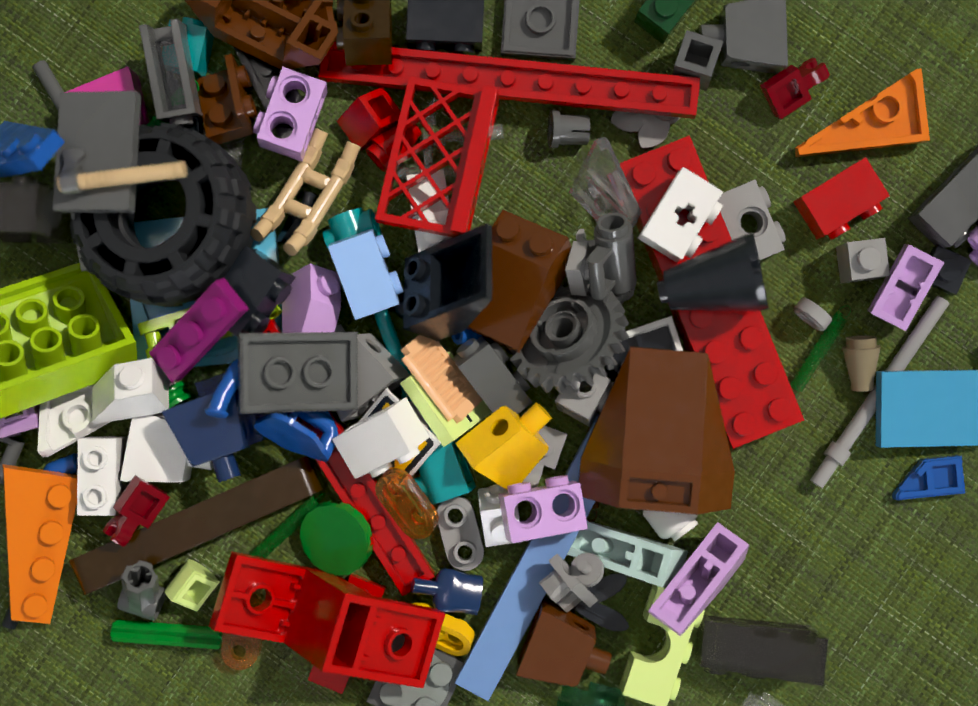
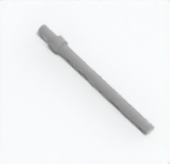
(838, 451)

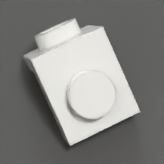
(492, 517)

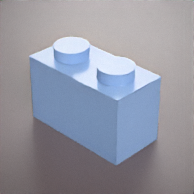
(365, 273)

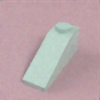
(630, 553)

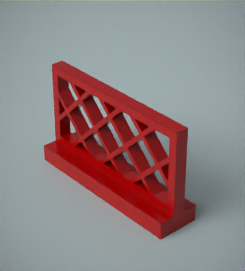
(471, 154)

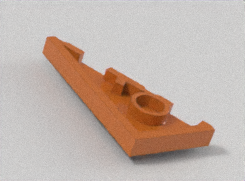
(886, 120)

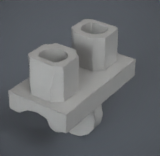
(568, 583)

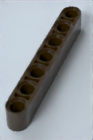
(198, 524)

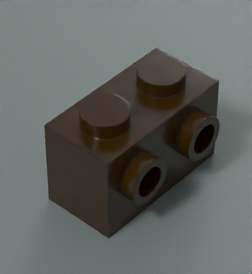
(365, 31)

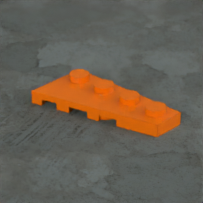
(38, 529)

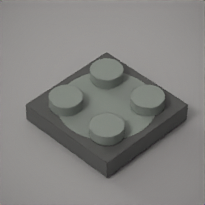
(437, 688)

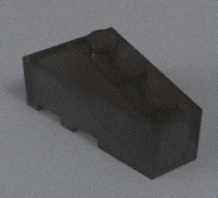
(761, 649)

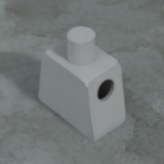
(375, 373)

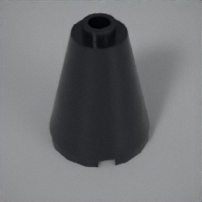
(717, 279)

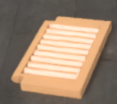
(440, 378)

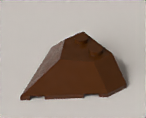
(272, 30)

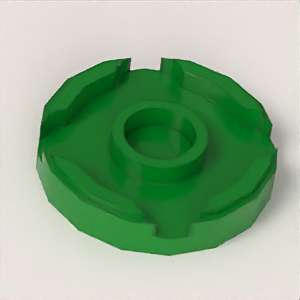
(336, 538)

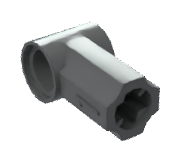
(141, 591)

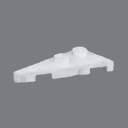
(66, 420)

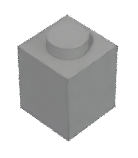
(863, 260)

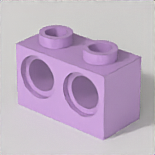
(300, 115)
(905, 287)
(543, 519)

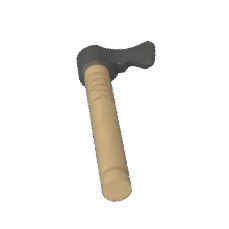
(73, 181)

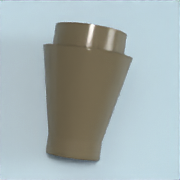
(861, 359)

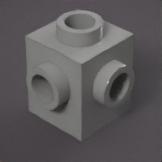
(585, 405)

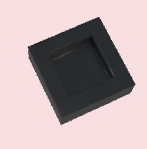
(952, 272)

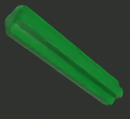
(165, 634)

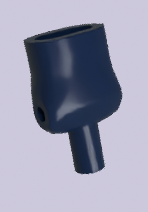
(452, 591)

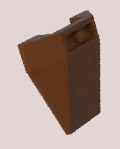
(660, 437)

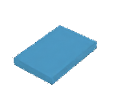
(926, 408)

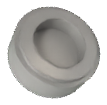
(812, 314)

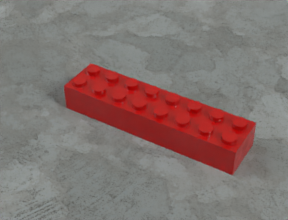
(741, 353)

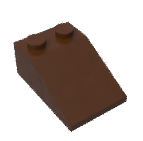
(525, 277)

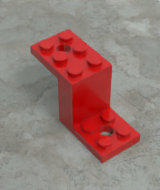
(327, 620)

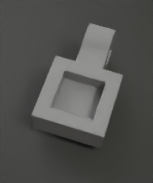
(577, 264)
(555, 441)

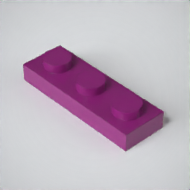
(198, 330)

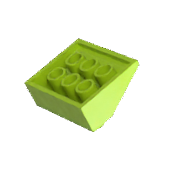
(57, 337)

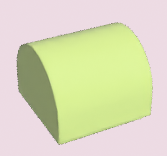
(191, 585)

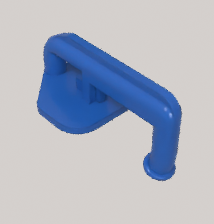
(280, 427)

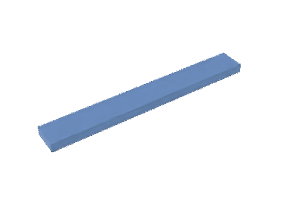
(518, 600)

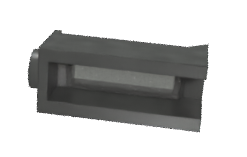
(171, 73)

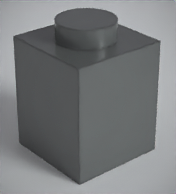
(697, 57)

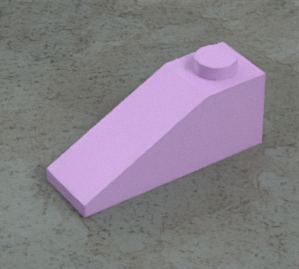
(313, 301)
(700, 579)

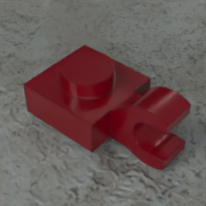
(790, 87)
(137, 505)

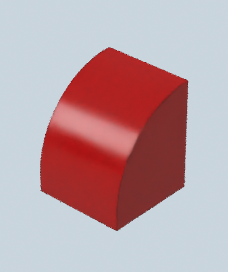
(369, 117)

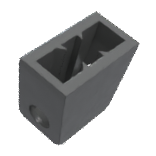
(752, 35)

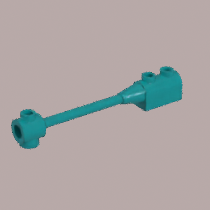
(446, 469)

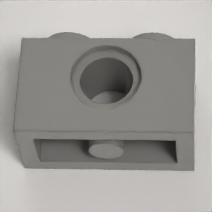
(753, 201)

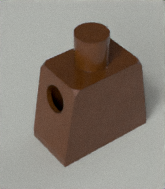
(560, 647)

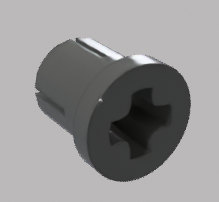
(567, 129)

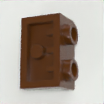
(225, 103)

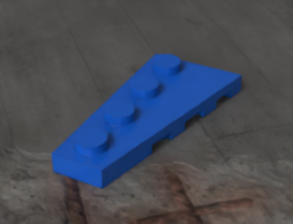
(26, 148)

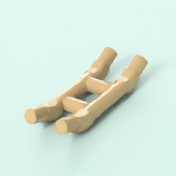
(305, 173)

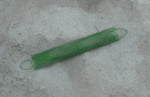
(809, 362)
(307, 508)

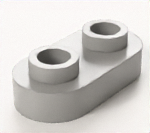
(460, 533)

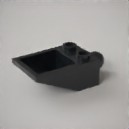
(447, 285)

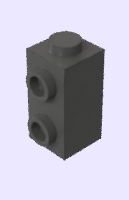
(489, 376)

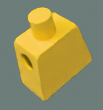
(506, 444)

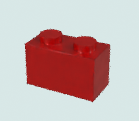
(841, 199)

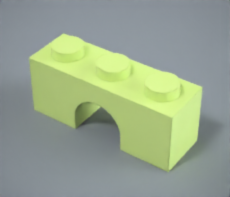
(655, 676)

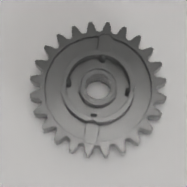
(572, 341)

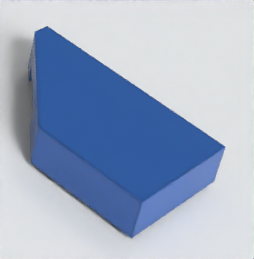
(932, 478)

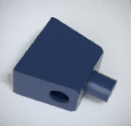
(208, 437)

